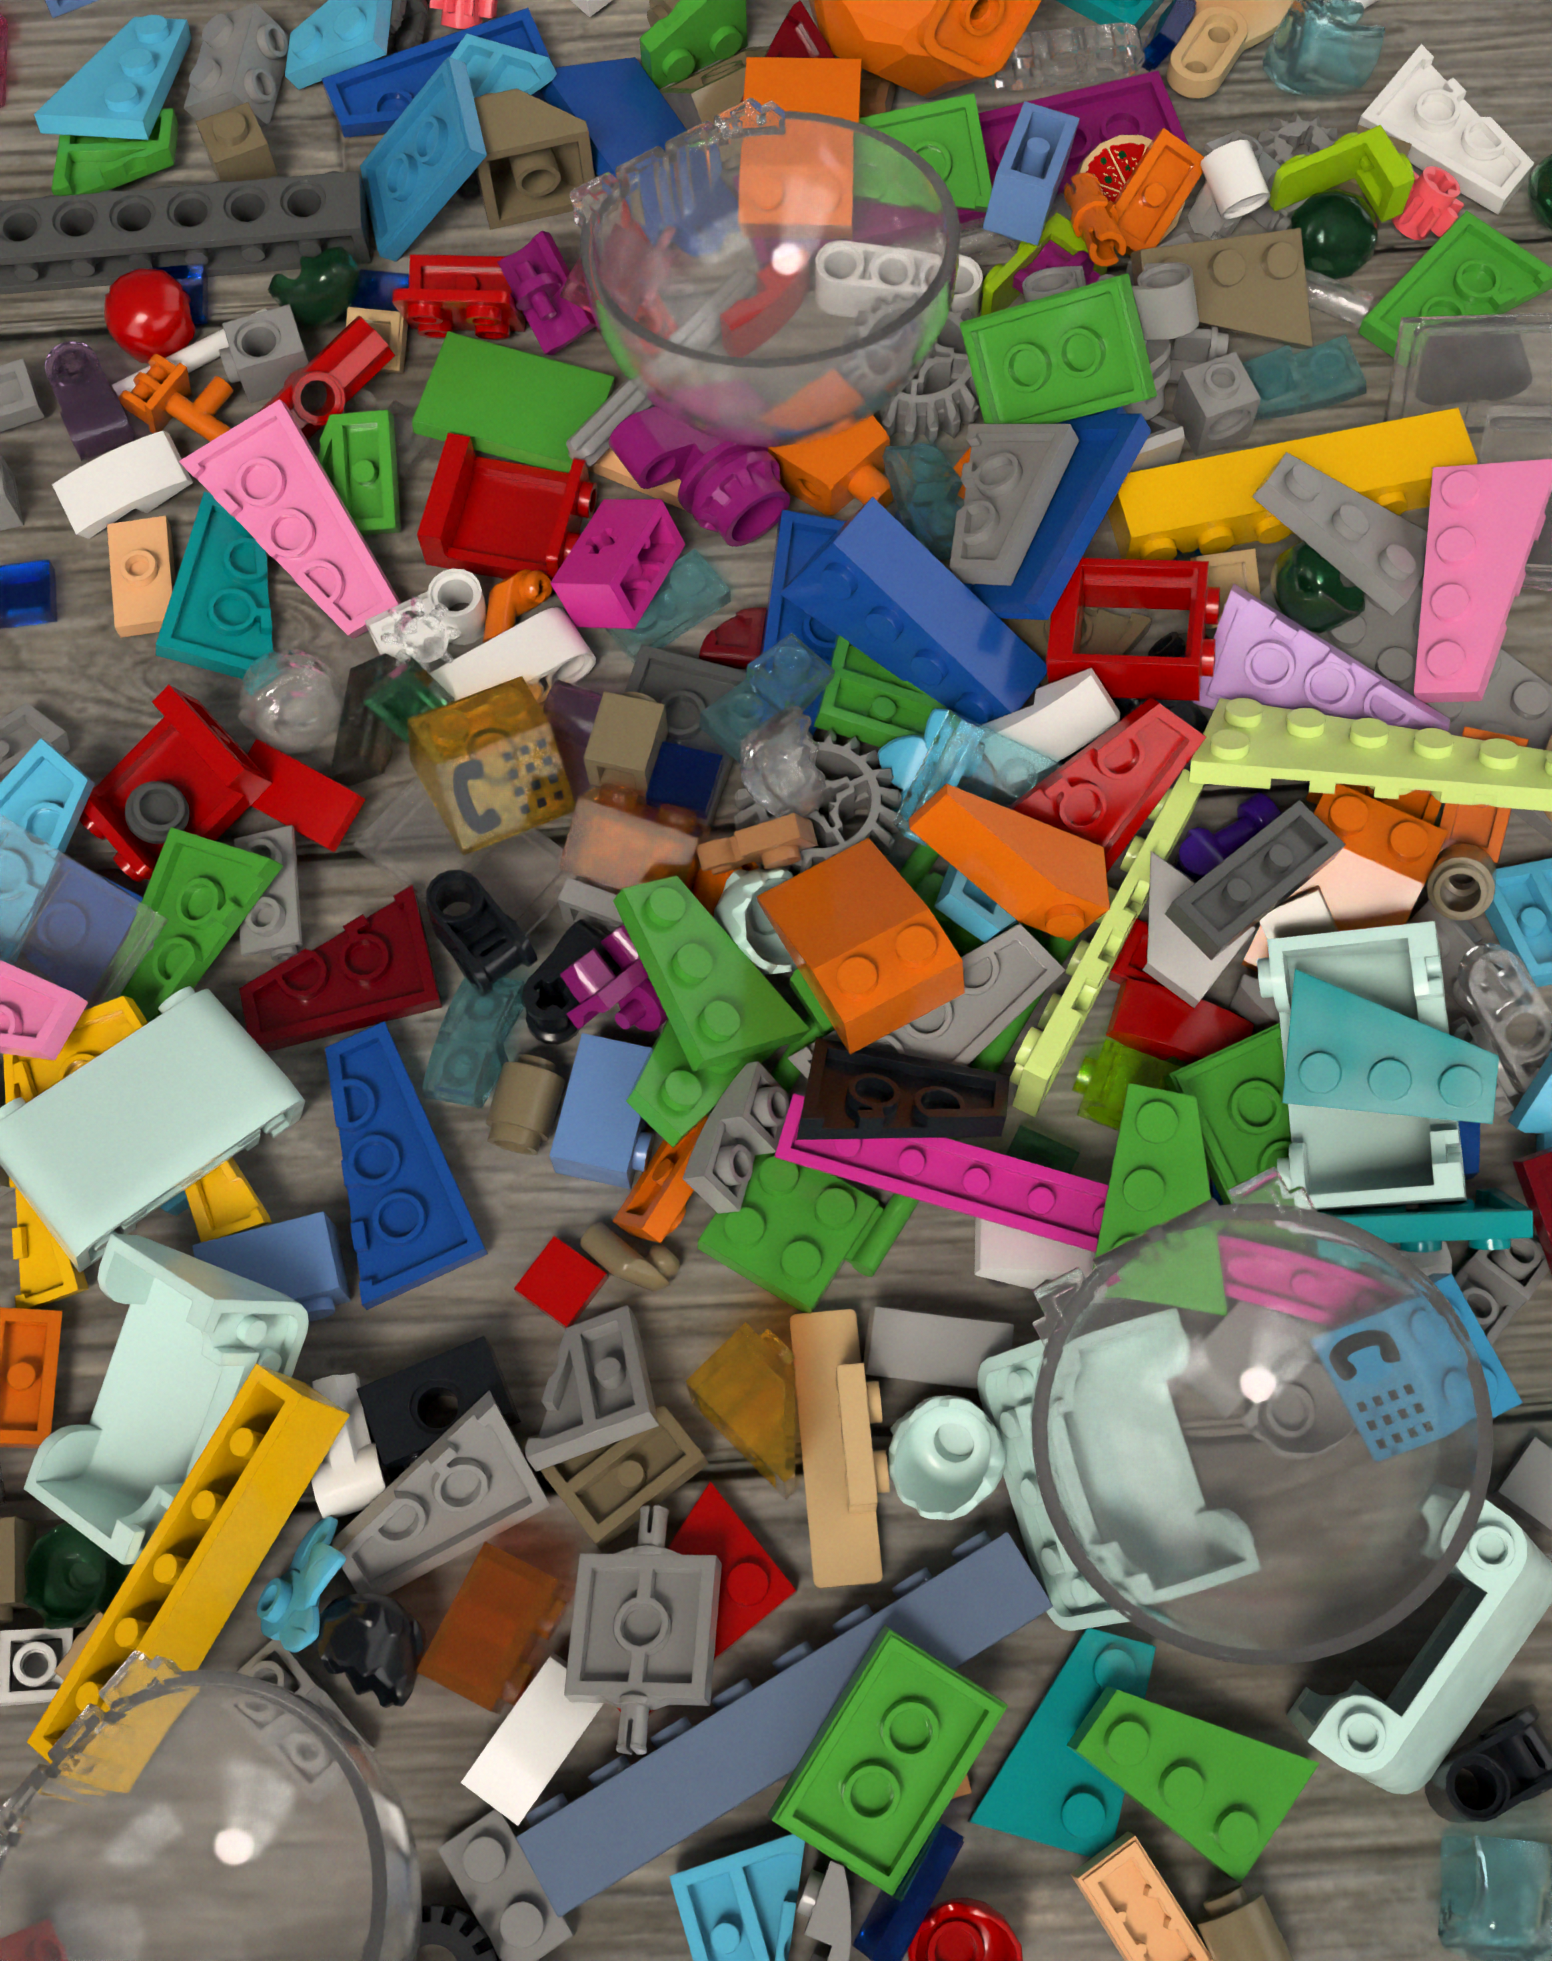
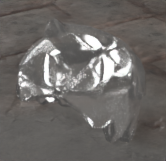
(290, 700)
(780, 765)

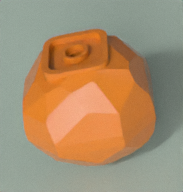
(925, 42)

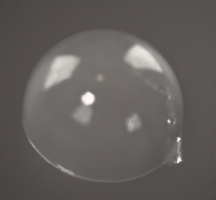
(770, 272)
(1259, 1429)
(207, 1830)

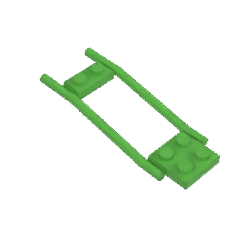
(805, 1222)

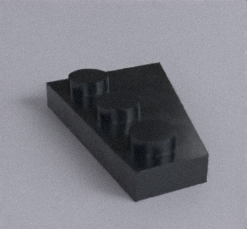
(898, 1097)

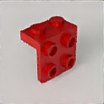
(458, 295)

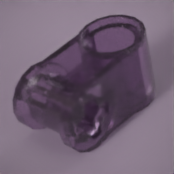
(86, 400)

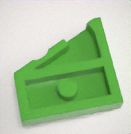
(104, 163)

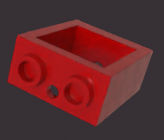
(1138, 586)

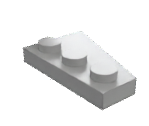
(1006, 496)
(443, 1504)

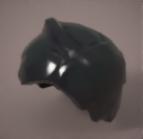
(373, 1645)

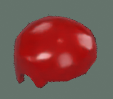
(148, 314)
(964, 1932)

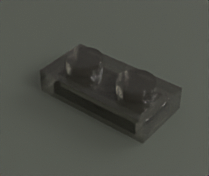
(362, 739)

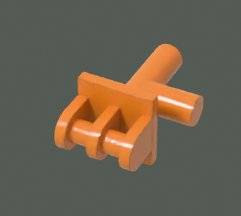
(171, 399)

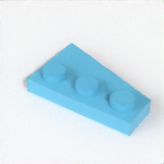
(122, 84)
(45, 794)

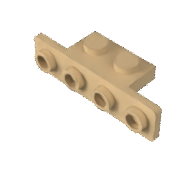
(837, 1449)

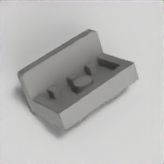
(238, 64)

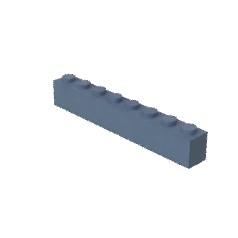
(767, 1729)

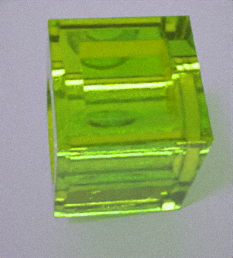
(1106, 1081)

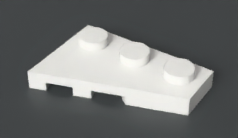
(1449, 133)

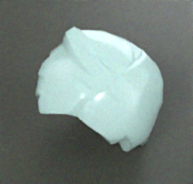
(746, 921)
(945, 1457)

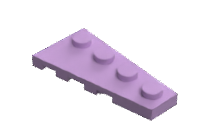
(1289, 667)

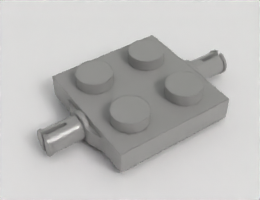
(643, 1629)

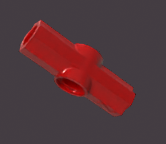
(342, 368)

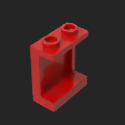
(502, 513)
(192, 755)

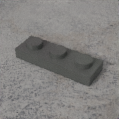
(1254, 880)

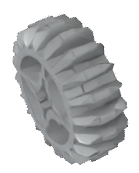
(941, 394)
(857, 785)

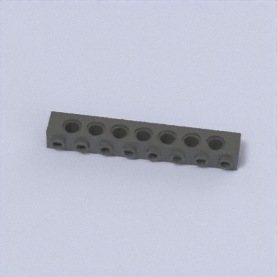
(218, 224)

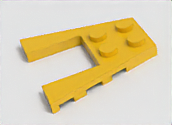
(219, 1201)

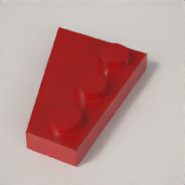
(1115, 779)
(749, 1578)

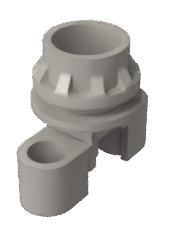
(1164, 307)

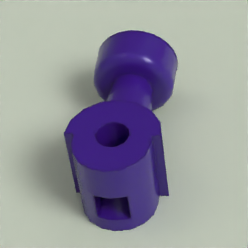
(1206, 850)

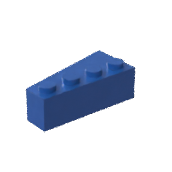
(915, 617)

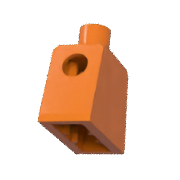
(837, 468)

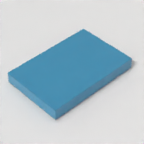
(423, 159)

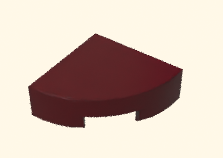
(736, 640)

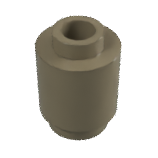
(1462, 900)
(524, 1104)
(1241, 1928)

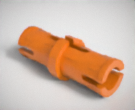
(1094, 219)

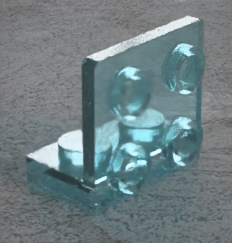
(976, 762)

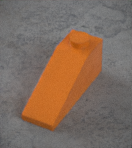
(1017, 861)

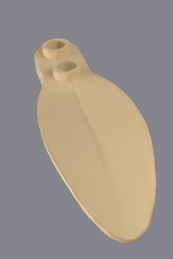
(1217, 40)

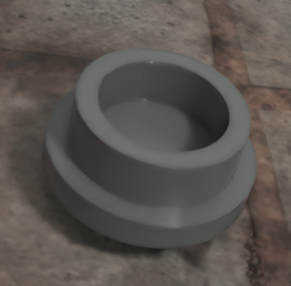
(154, 810)

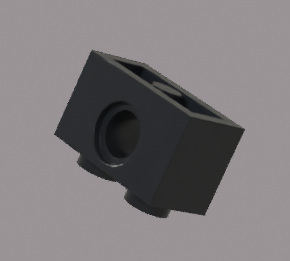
(399, 1401)

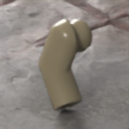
(625, 1262)

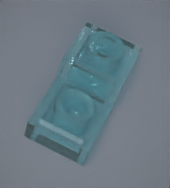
(1305, 380)
(924, 494)
(776, 680)
(470, 1043)

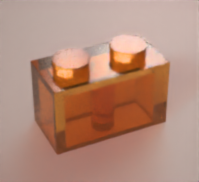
(631, 842)
(494, 1630)

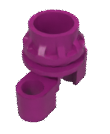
(722, 483)

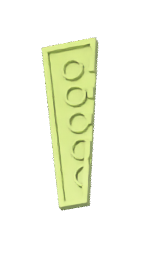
(1261, 742)
(1092, 962)

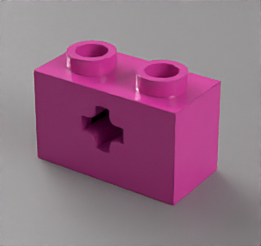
(618, 563)

